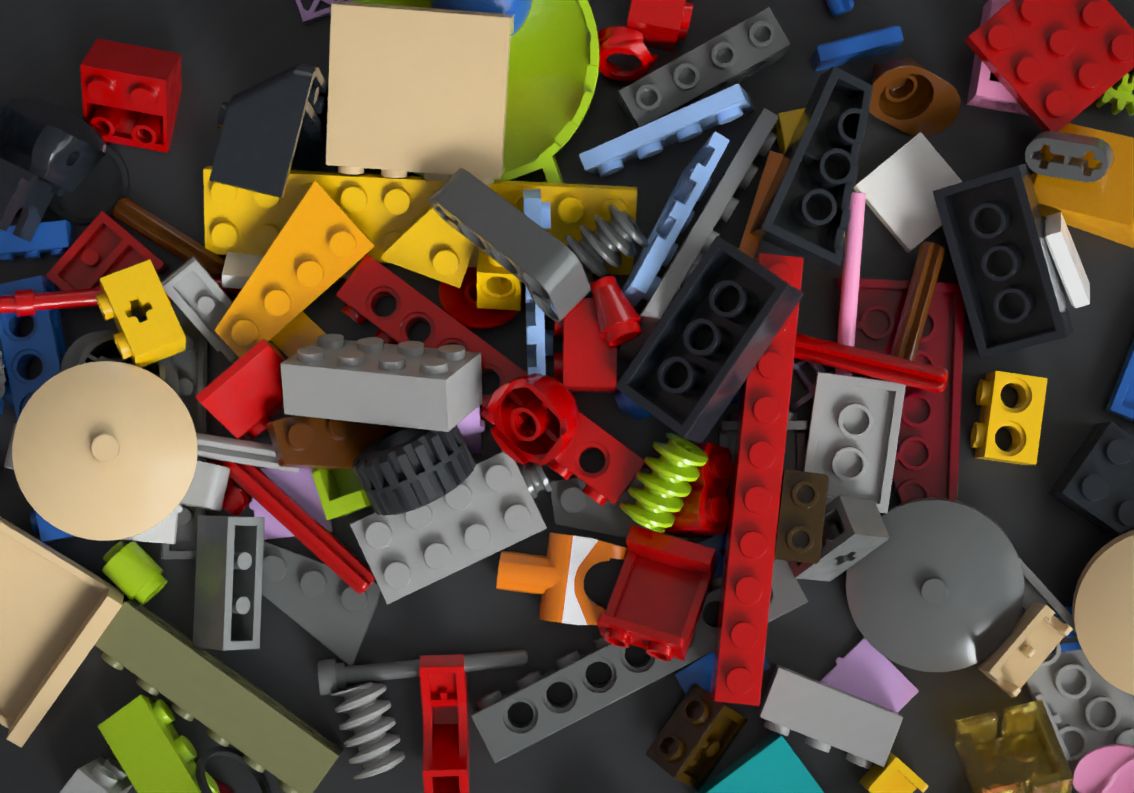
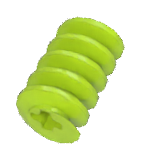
(665, 484)

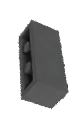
(228, 582)

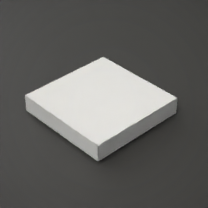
(903, 191)

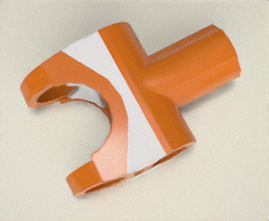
(559, 576)

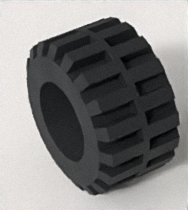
(412, 468)

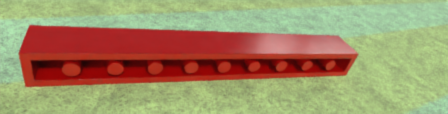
(755, 509)

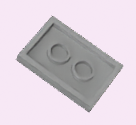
(855, 435)

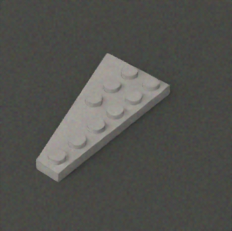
(700, 237)
(1079, 701)

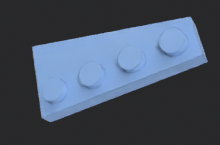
(674, 127)
(538, 340)

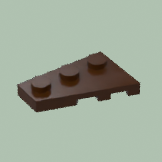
(321, 441)

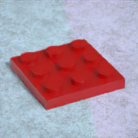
(1055, 54)

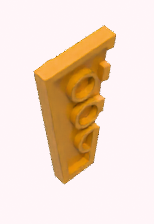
(298, 267)

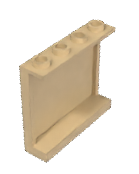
(417, 90)
(47, 625)

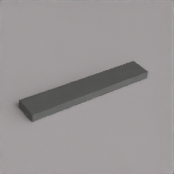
(193, 376)

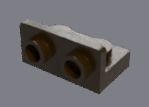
(801, 516)
(696, 737)

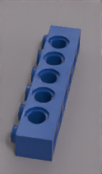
(45, 342)

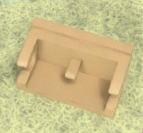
(1025, 648)

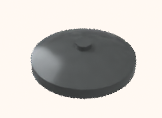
(938, 588)

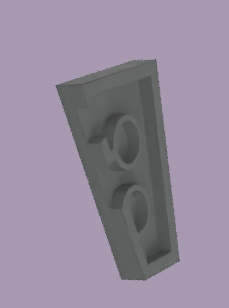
(579, 511)
(318, 599)

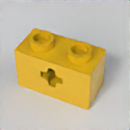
(141, 290)

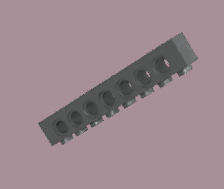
(506, 737)

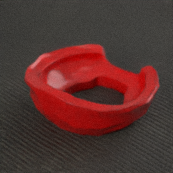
(626, 41)

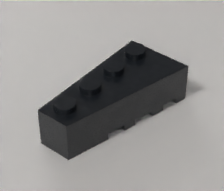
(815, 180)

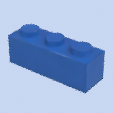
(49, 237)

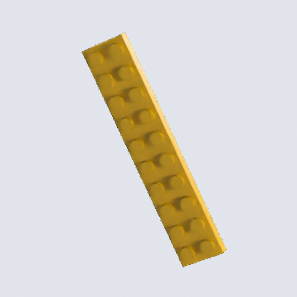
(388, 206)

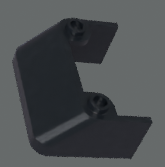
(273, 131)

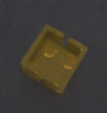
(1019, 762)

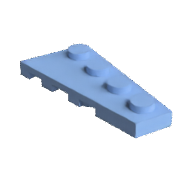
(673, 220)

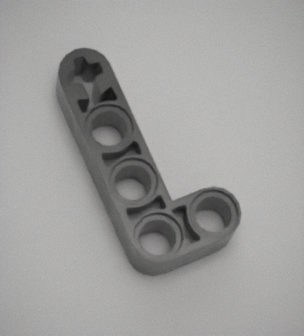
(514, 241)

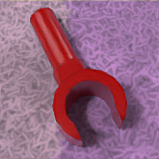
(235, 497)

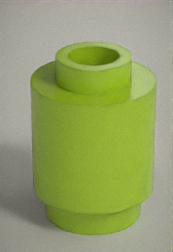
(133, 571)

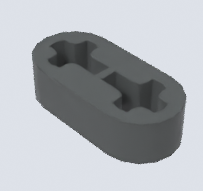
(1070, 146)

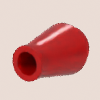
(614, 312)

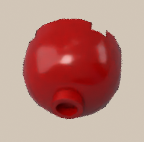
(533, 418)

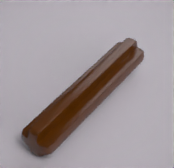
(167, 236)
(918, 301)

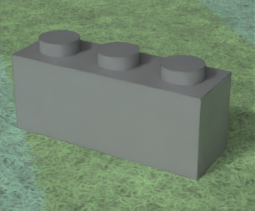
(829, 717)

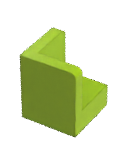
(340, 492)

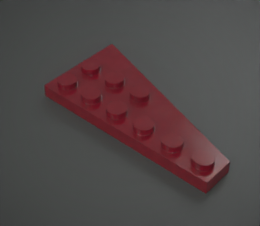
(930, 420)

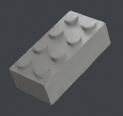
(383, 382)
(452, 532)

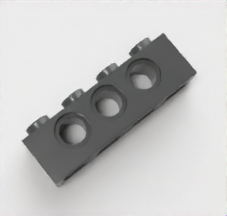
(705, 70)

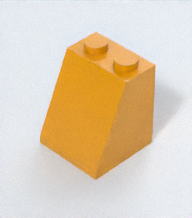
(1096, 206)

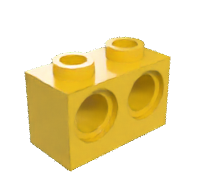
(1021, 421)

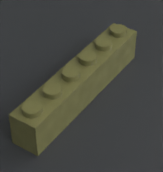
(218, 698)

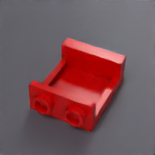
(658, 594)

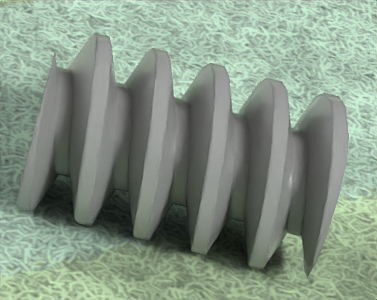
(369, 728)

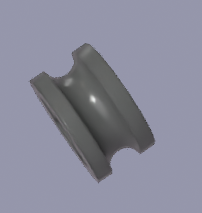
(534, 478)

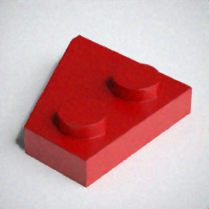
(100, 252)

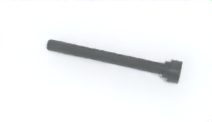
(336, 676)

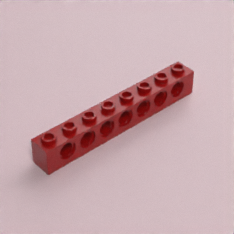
(374, 281)

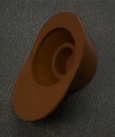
(912, 97)

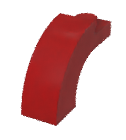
(445, 724)

